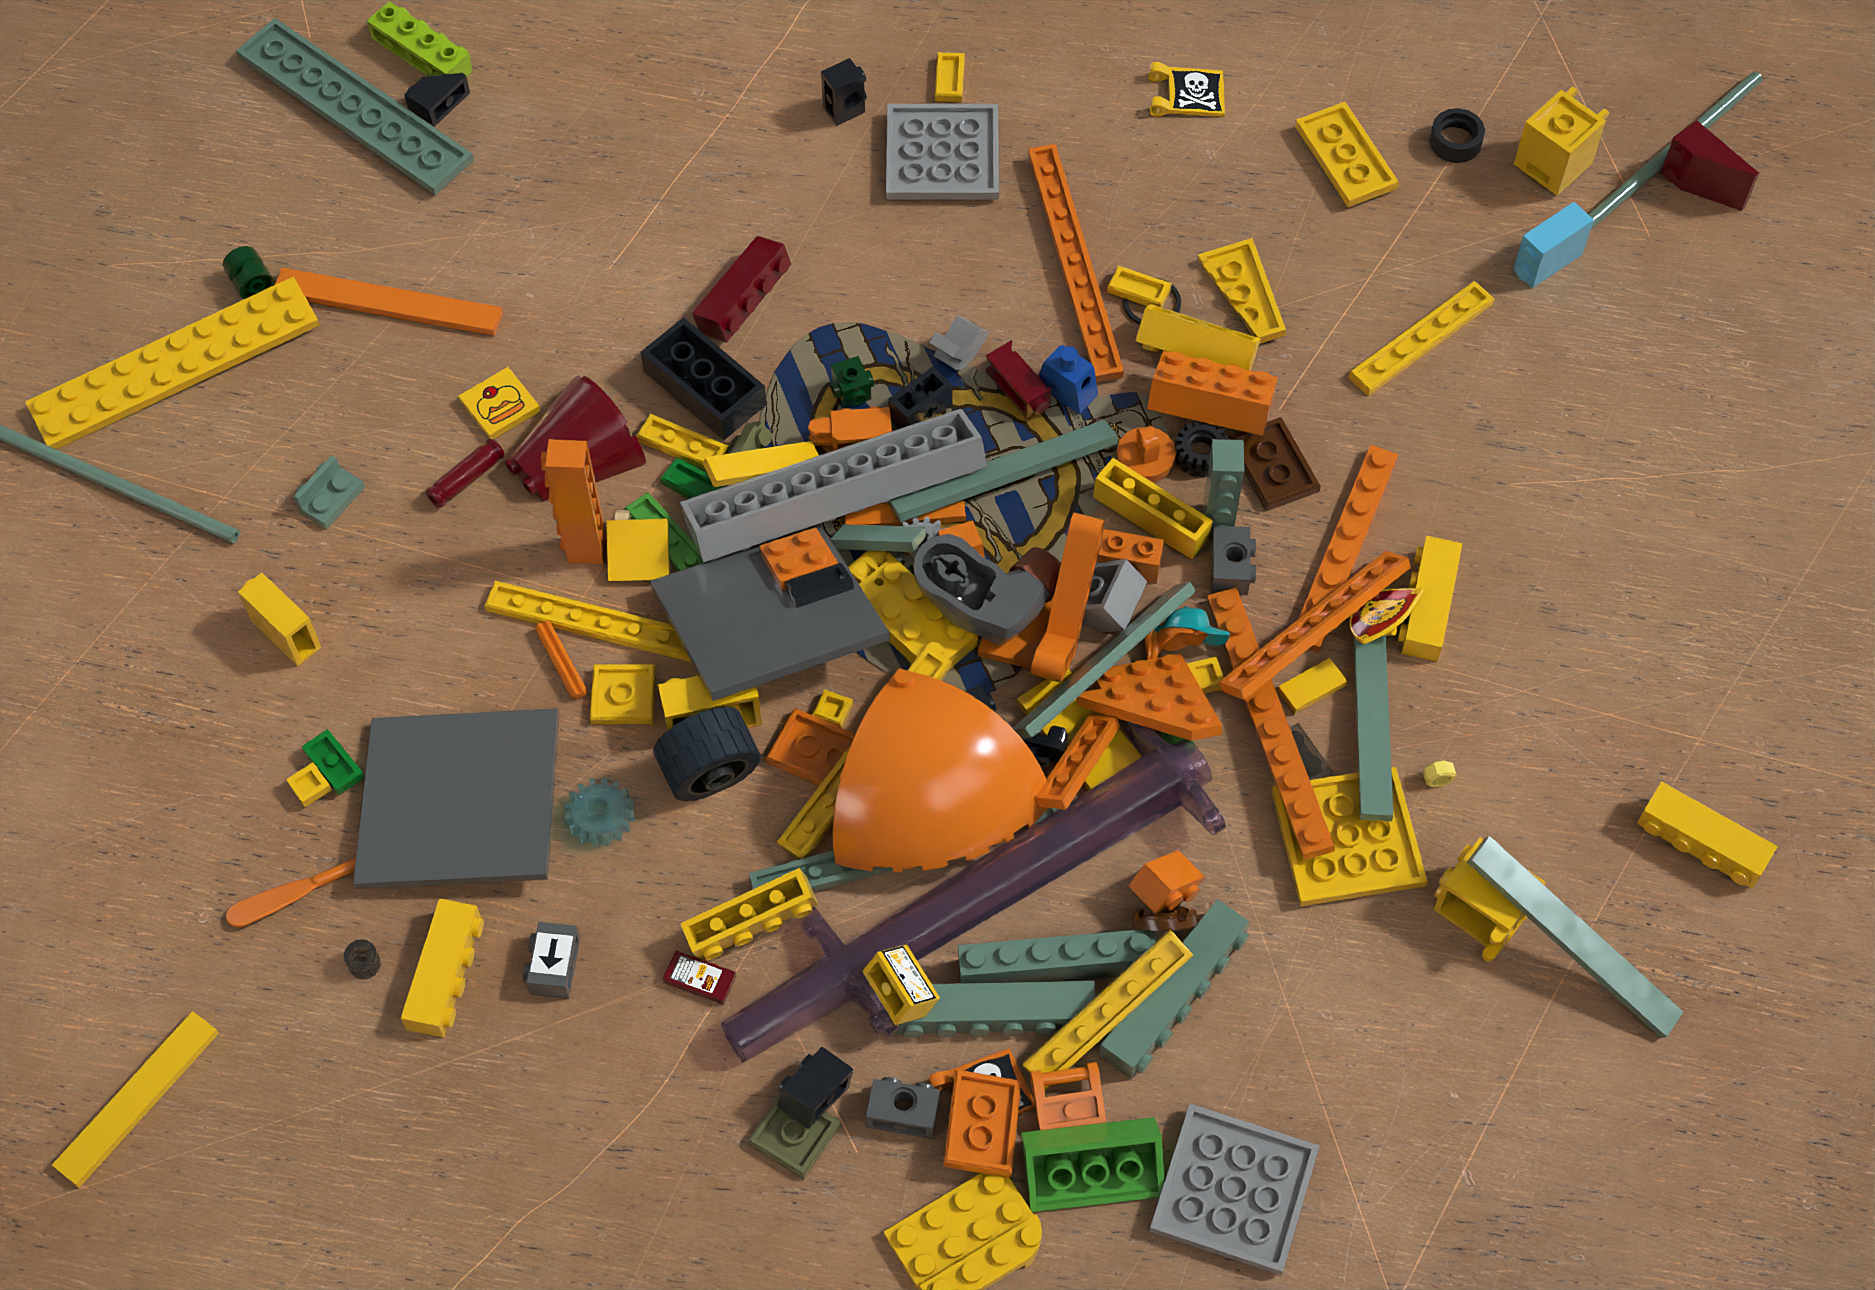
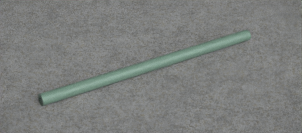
(1657, 162)
(119, 485)

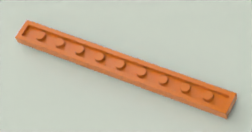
(1075, 263)
(1274, 732)

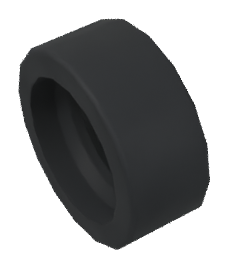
(1461, 119)

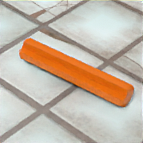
(561, 660)

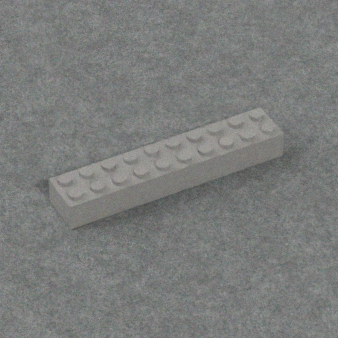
(833, 485)

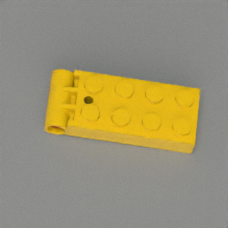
(907, 611)

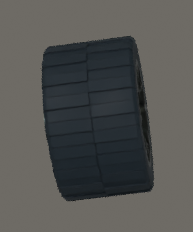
(706, 753)

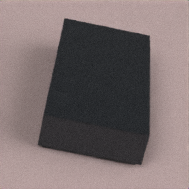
(819, 585)

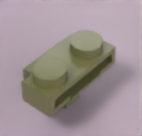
(752, 437)

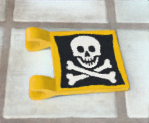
(1190, 91)

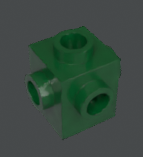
(851, 382)

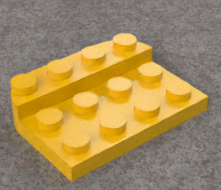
(967, 1236)

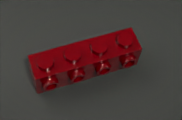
(741, 288)

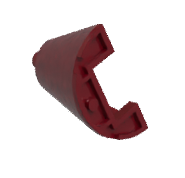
(578, 414)

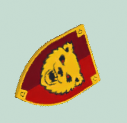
(1383, 613)

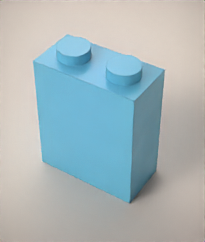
(1553, 244)

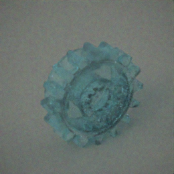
(599, 827)

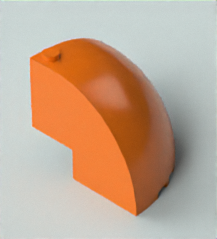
(931, 779)

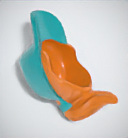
(1181, 629)

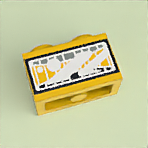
(901, 984)

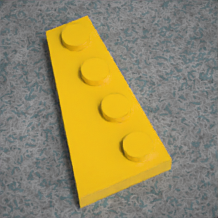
(1244, 284)

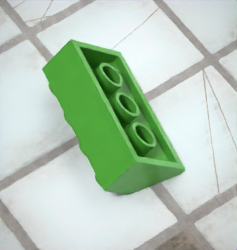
(1093, 1164)

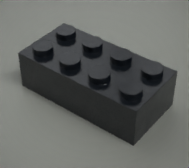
(703, 378)

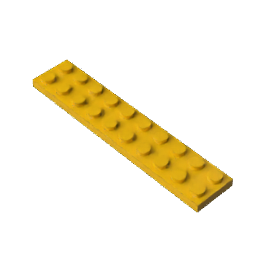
(172, 363)

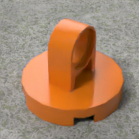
(1147, 452)

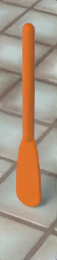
(274, 899)

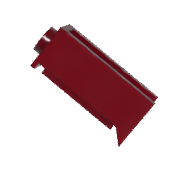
(1018, 381)

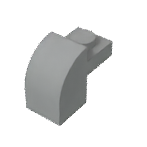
(960, 343)

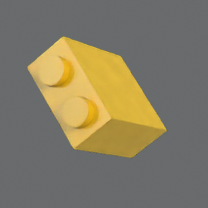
(279, 619)

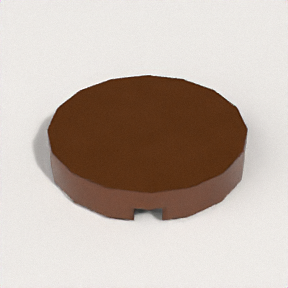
(1165, 920)

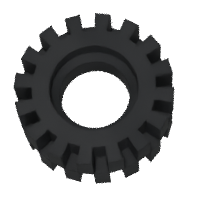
(1192, 435)

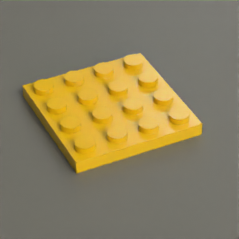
(1368, 853)

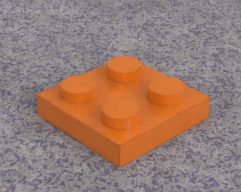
(797, 555)

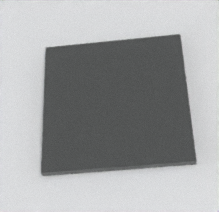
(749, 630)
(457, 799)

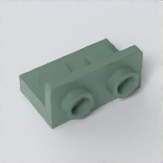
(327, 493)

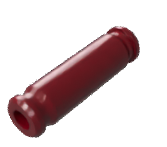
(465, 473)

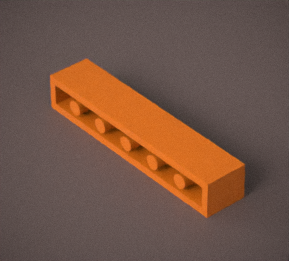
(575, 501)

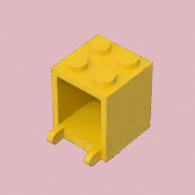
(1560, 141)
(1477, 906)

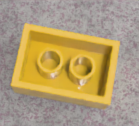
(689, 696)

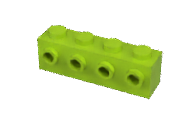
(417, 42)

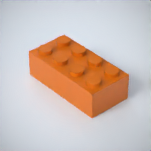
(1212, 392)

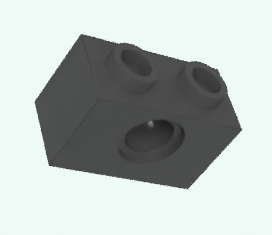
(1232, 543)
(916, 1121)

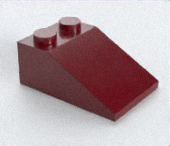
(1708, 168)

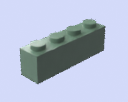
(1224, 482)

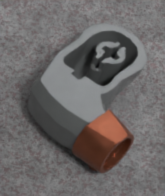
(979, 593)

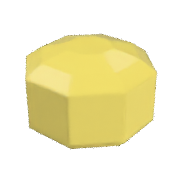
(1439, 774)

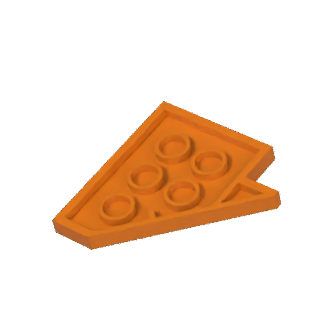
(1156, 696)

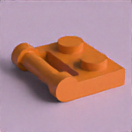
(1068, 1108)

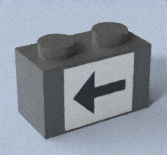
(552, 960)

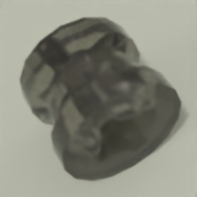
(361, 966)

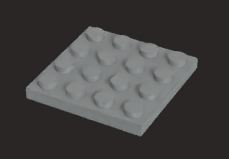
(942, 152)
(1235, 1189)

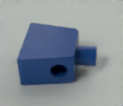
(1070, 378)

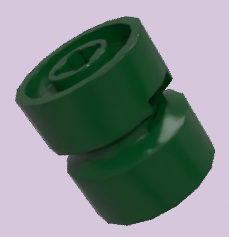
(247, 271)

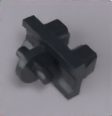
(1050, 747)

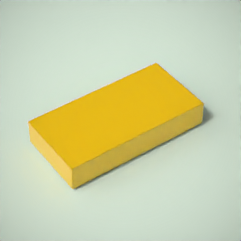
(949, 77)
(1138, 287)
(1312, 686)

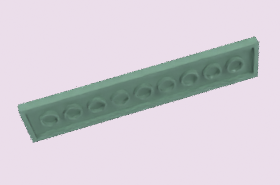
(355, 106)

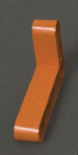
(1070, 598)

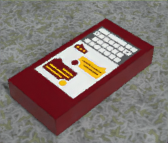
(699, 977)

